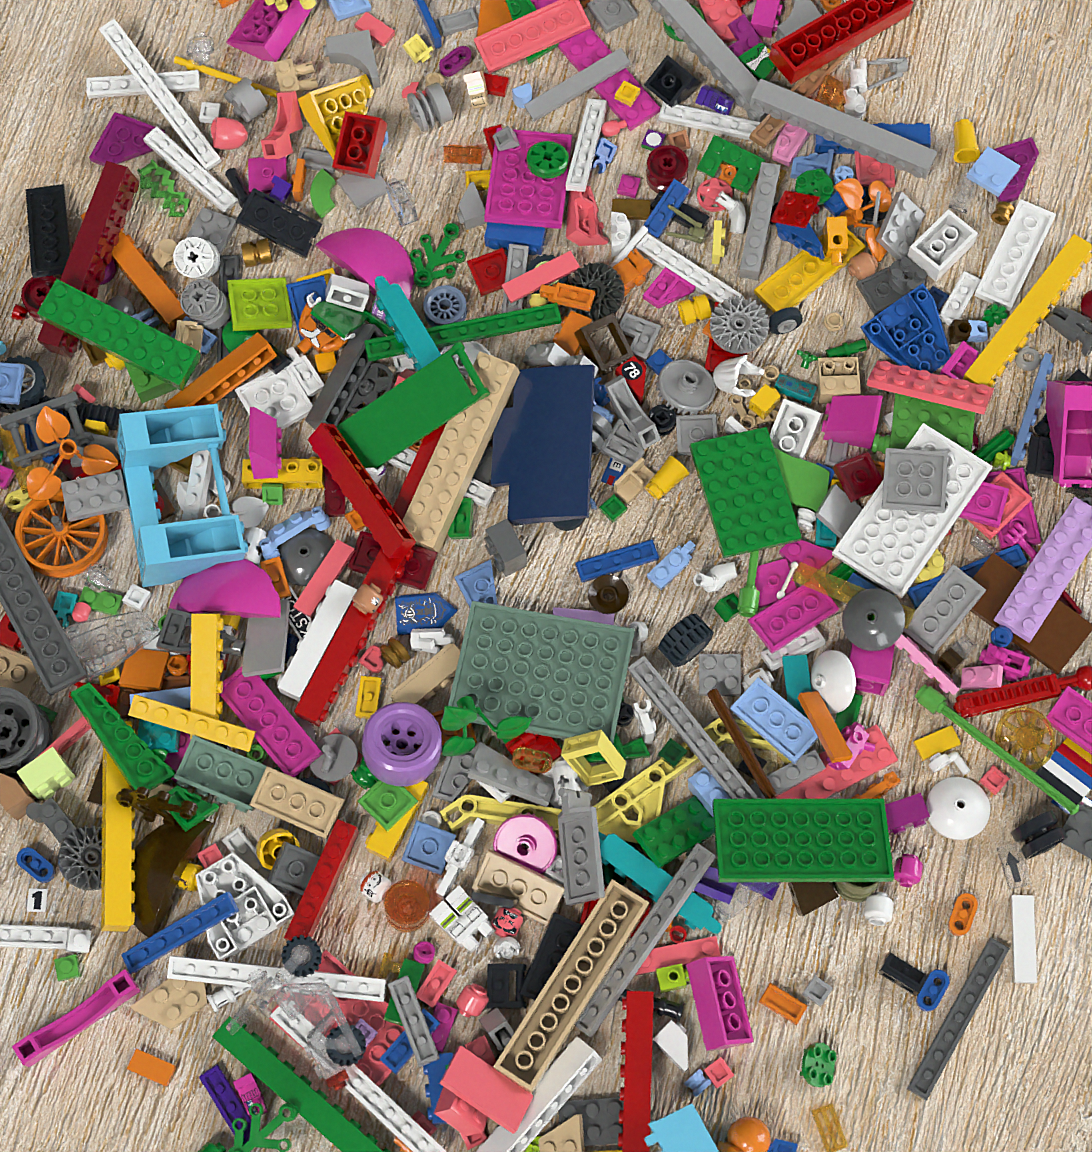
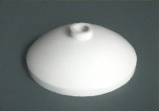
(834, 680)
(950, 819)

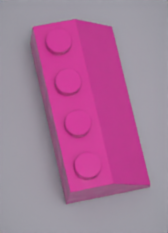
(719, 1002)

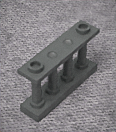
(13, 421)

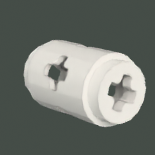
(253, 537)
(564, 778)

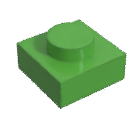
(273, 493)
(67, 968)

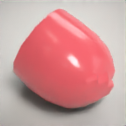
(228, 133)

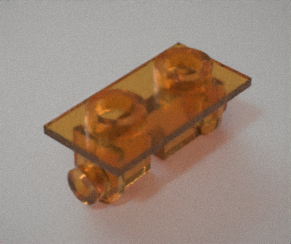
(463, 155)

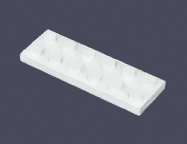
(1015, 254)

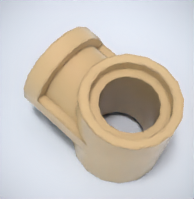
(164, 254)

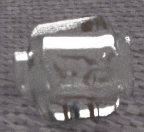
(98, 578)

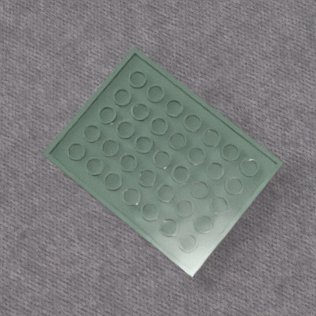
(543, 667)

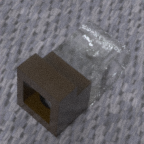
(957, 654)

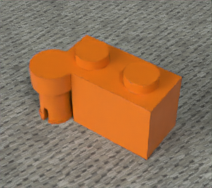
(633, 270)

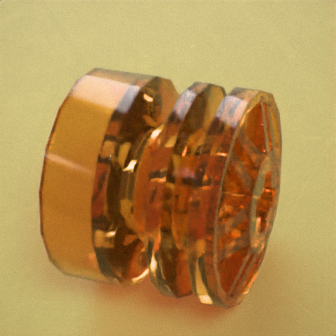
(404, 894)

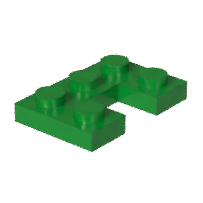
(724, 151)

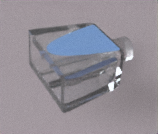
(398, 194)

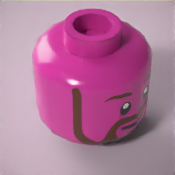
(908, 870)

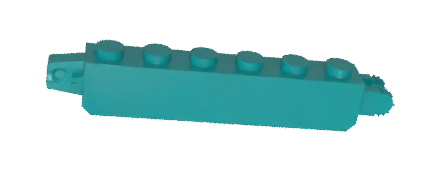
(405, 323)
(647, 876)

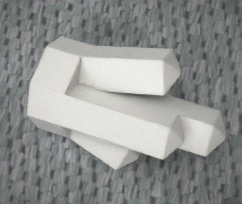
(429, 639)

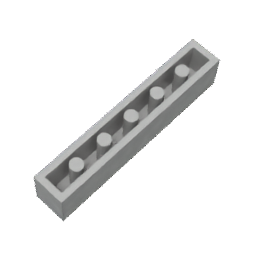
(759, 221)

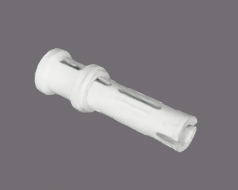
(226, 995)

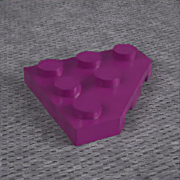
(121, 140)
(1024, 154)

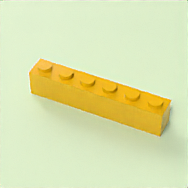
(206, 664)

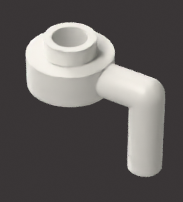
(640, 635)
(940, 761)

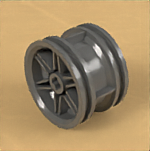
(36, 735)

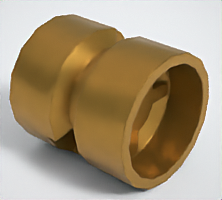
(256, 253)

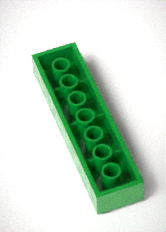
(119, 334)

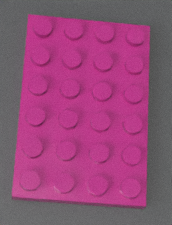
(519, 195)

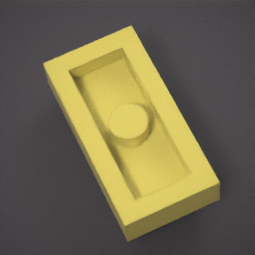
(717, 248)

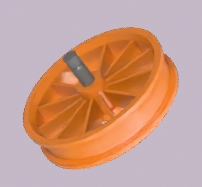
(60, 534)

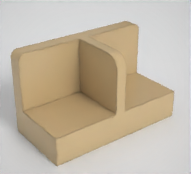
(633, 481)

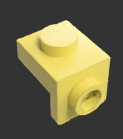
(417, 49)

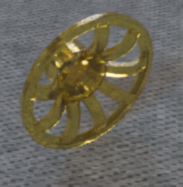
(1027, 736)

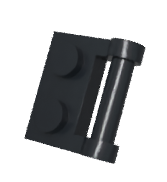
(499, 986)

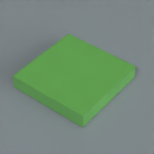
(387, 803)

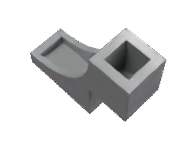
(552, 355)
(631, 413)

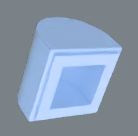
(522, 95)

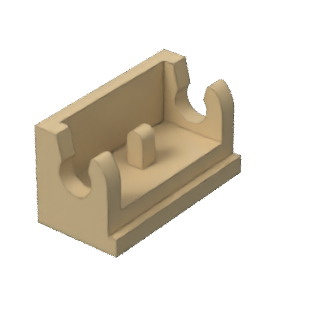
(190, 334)

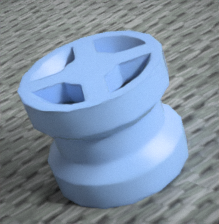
(842, 172)
(697, 1083)

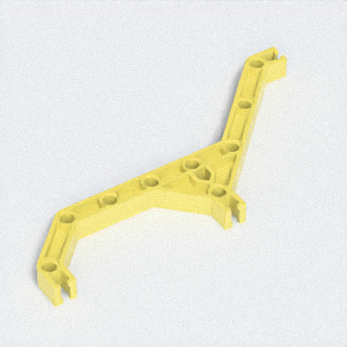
(640, 793)

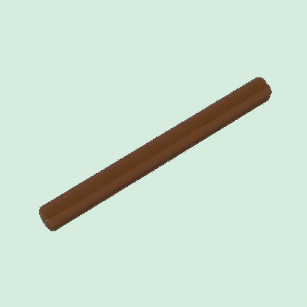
(741, 744)

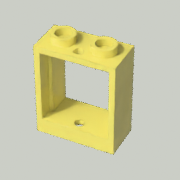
(588, 743)

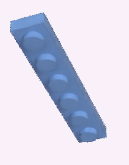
(1034, 402)

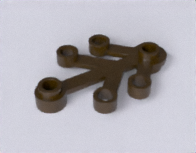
(157, 805)

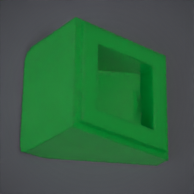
(727, 607)

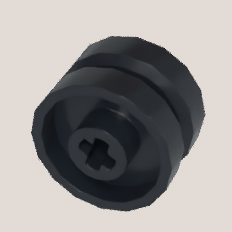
(1037, 832)

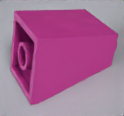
(852, 419)
(871, 669)

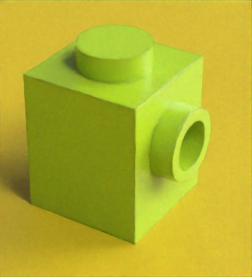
(672, 978)

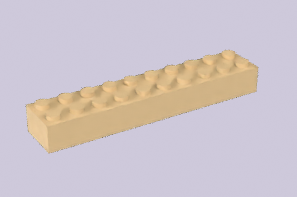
(459, 455)
(571, 986)

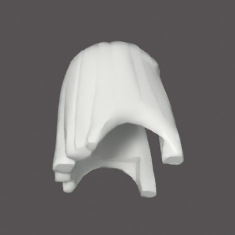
(727, 372)

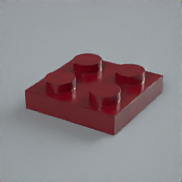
(858, 476)

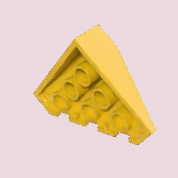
(326, 108)

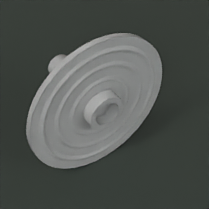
(337, 758)

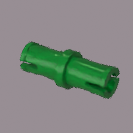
(847, 349)

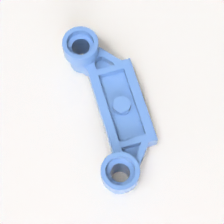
(291, 527)

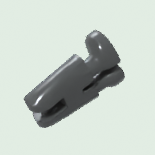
(1072, 326)

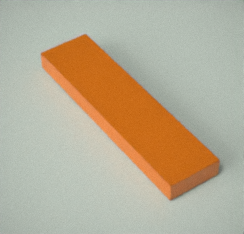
(825, 726)

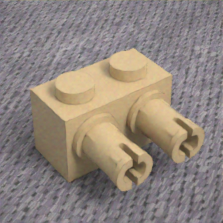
(288, 73)

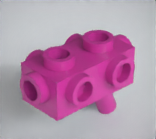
(999, 655)
(855, 738)

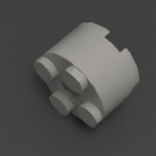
(246, 100)

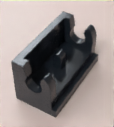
(903, 974)

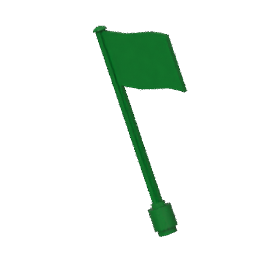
(345, 320)

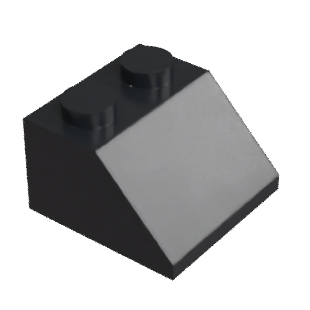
(671, 82)

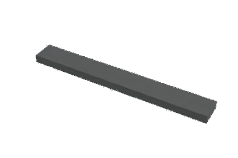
(228, 270)
(958, 1019)

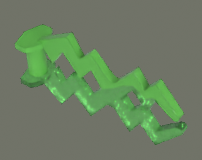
(145, 183)

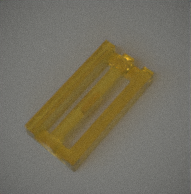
(822, 1110)

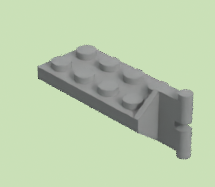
(580, 848)

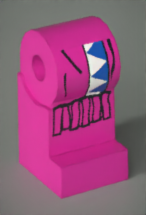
(250, 1093)

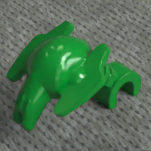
(363, 776)

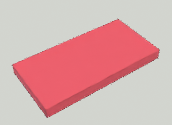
(486, 1089)

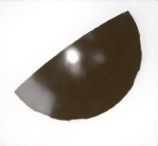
(158, 868)

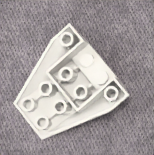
(259, 905)

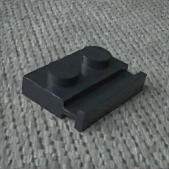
(1040, 457)

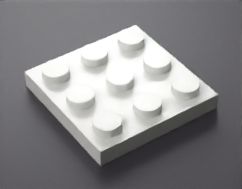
(276, 396)

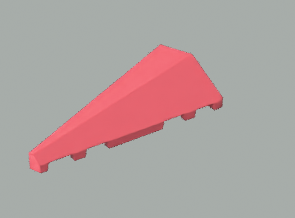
(582, 219)

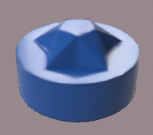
(1002, 636)

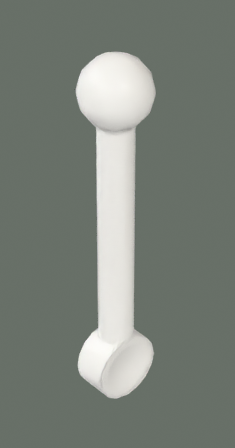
(781, 594)

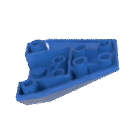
(910, 332)

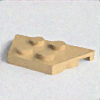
(173, 1002)
(565, 1137)

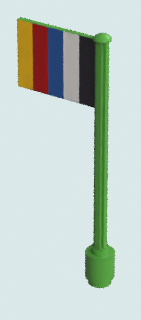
(1063, 778)

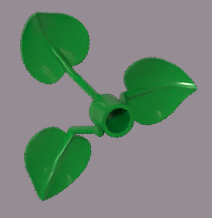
(466, 712)

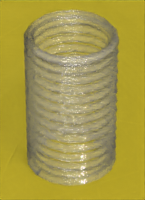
(982, 545)

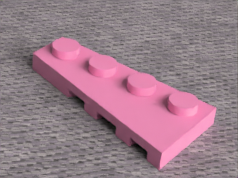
(789, 144)

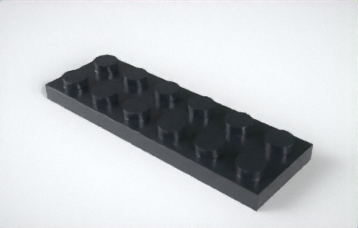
(48, 230)

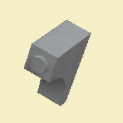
(802, 14)
(353, 50)

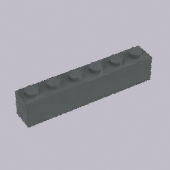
(343, 379)

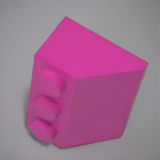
(264, 444)

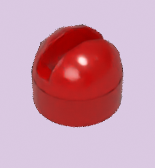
(18, 311)
(675, 938)

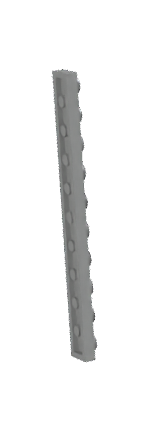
(690, 730)
(645, 939)

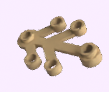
(751, 418)

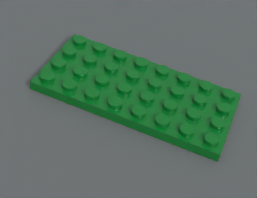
(802, 840)

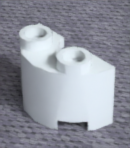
(619, 232)

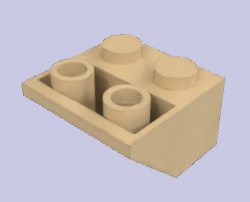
(837, 378)

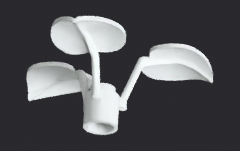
(249, 509)

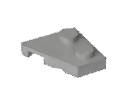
(622, 445)

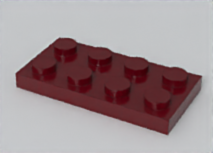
(416, 572)

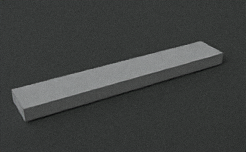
(577, 84)

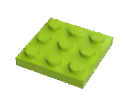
(259, 304)

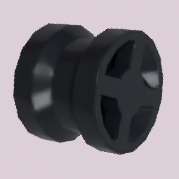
(625, 710)

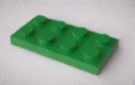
(675, 832)

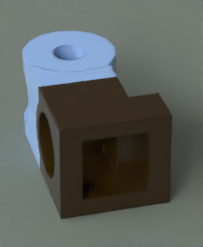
(967, 331)

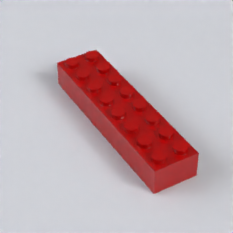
(834, 35)

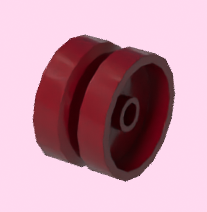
(664, 166)
(34, 294)

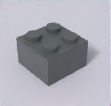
(505, 547)

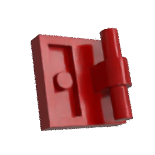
(535, 742)

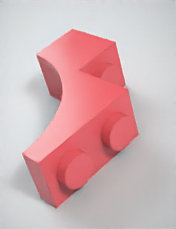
(288, 120)

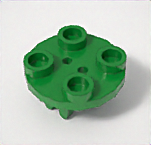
(821, 182)
(818, 1064)

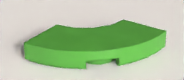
(320, 193)

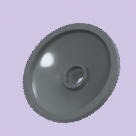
(300, 567)
(881, 631)

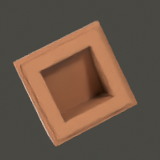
(679, 139)

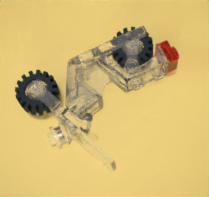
(310, 1002)

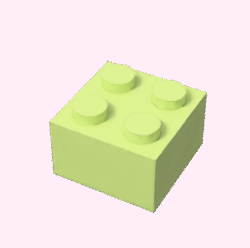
(46, 774)

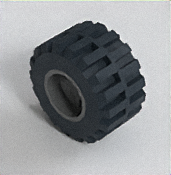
(685, 640)

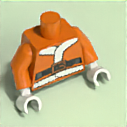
(316, 333)

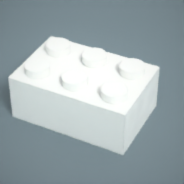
(942, 245)

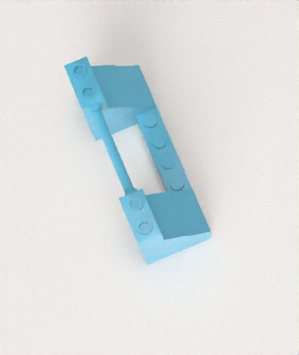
(178, 548)

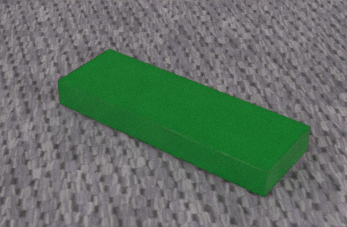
(414, 971)

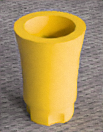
(965, 142)
(666, 478)

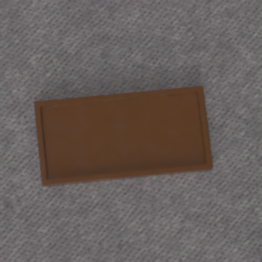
(1057, 636)

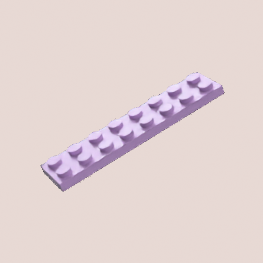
(1049, 572)

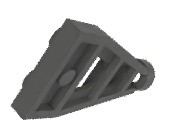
(173, 631)

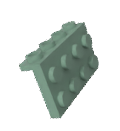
(220, 773)

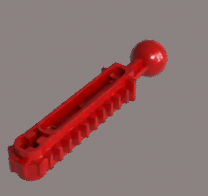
(1021, 693)

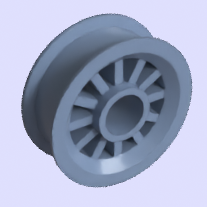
(455, 302)

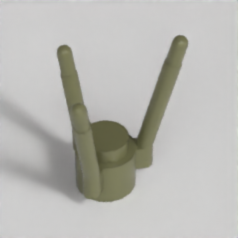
(694, 234)

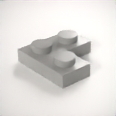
(643, 332)

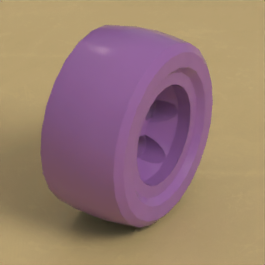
(396, 765)

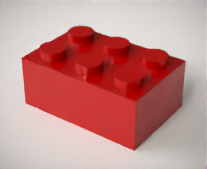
(359, 145)

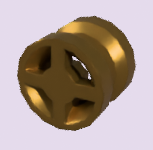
(1002, 213)

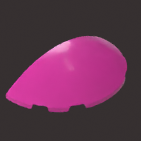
(369, 255)
(229, 590)

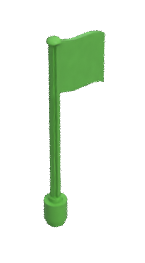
(806, 488)

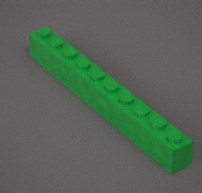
(296, 1090)

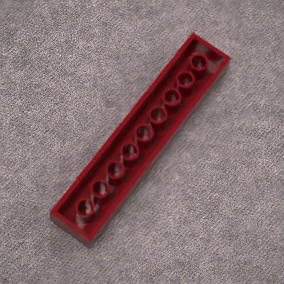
(94, 245)

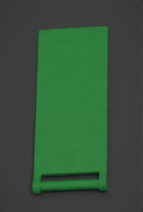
(412, 409)

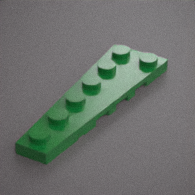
(125, 748)

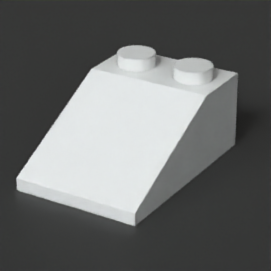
(795, 428)

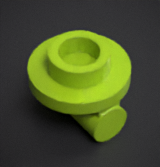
(1002, 460)

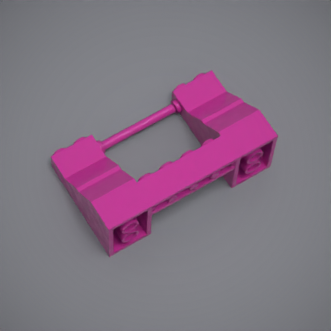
(1070, 431)

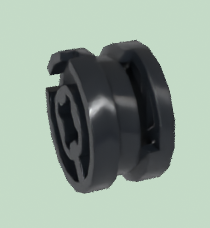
(663, 418)

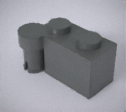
(53, 818)

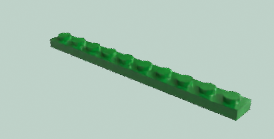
(471, 330)

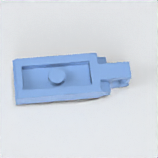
(671, 565)

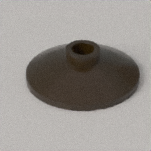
(608, 585)

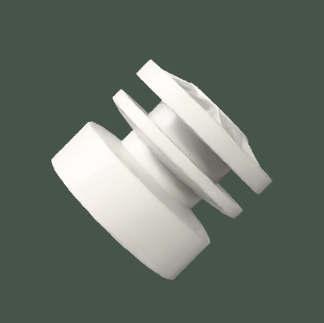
(206, 263)

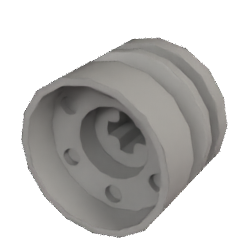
(428, 107)
(205, 304)

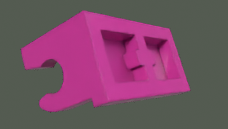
(960, 362)

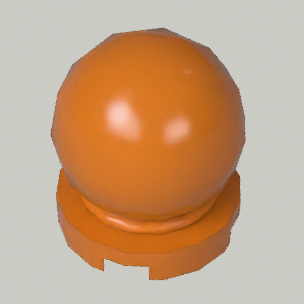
(746, 1135)

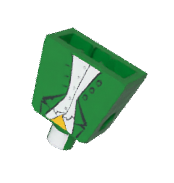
(758, 63)

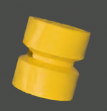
(692, 310)

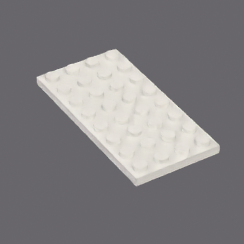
(897, 544)

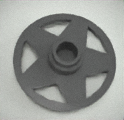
(371, 386)

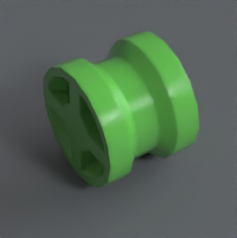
(880, 443)

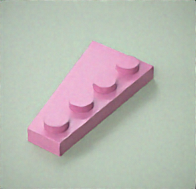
(930, 670)

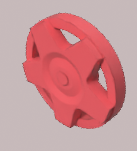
(711, 192)

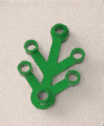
(436, 259)
(258, 1136)

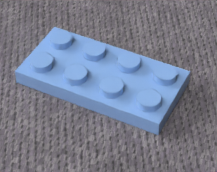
(775, 720)

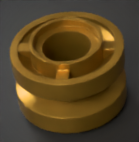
(394, 653)

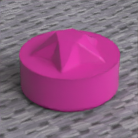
(424, 952)

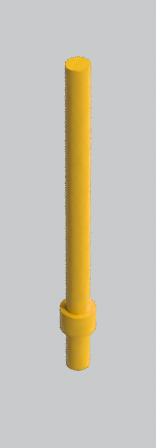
(222, 75)

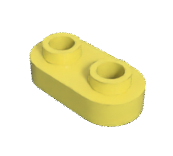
(14, 497)

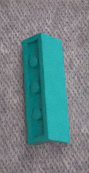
(796, 679)

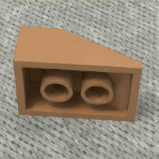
(14, 796)

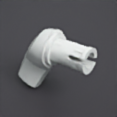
(735, 211)
(716, 577)

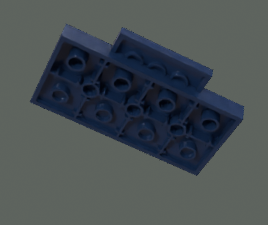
(546, 445)

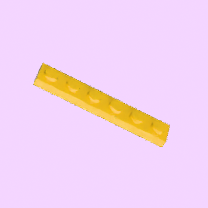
(192, 723)

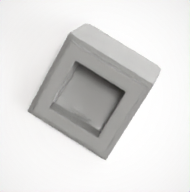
(506, 139)

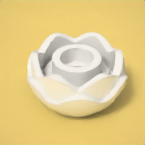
(506, 947)

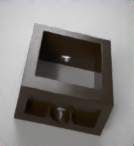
(590, 350)

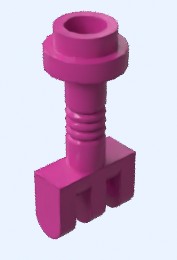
(1015, 535)

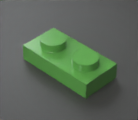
(102, 602)

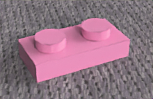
(981, 677)

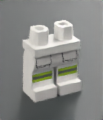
(470, 919)

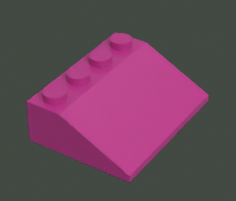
(266, 30)

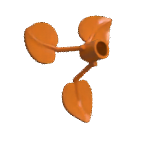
(851, 194)
(54, 426)

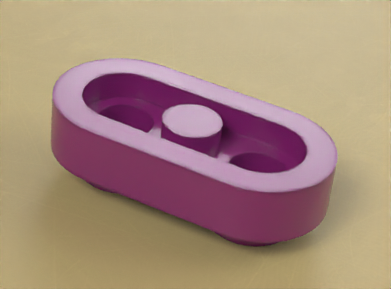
(454, 62)

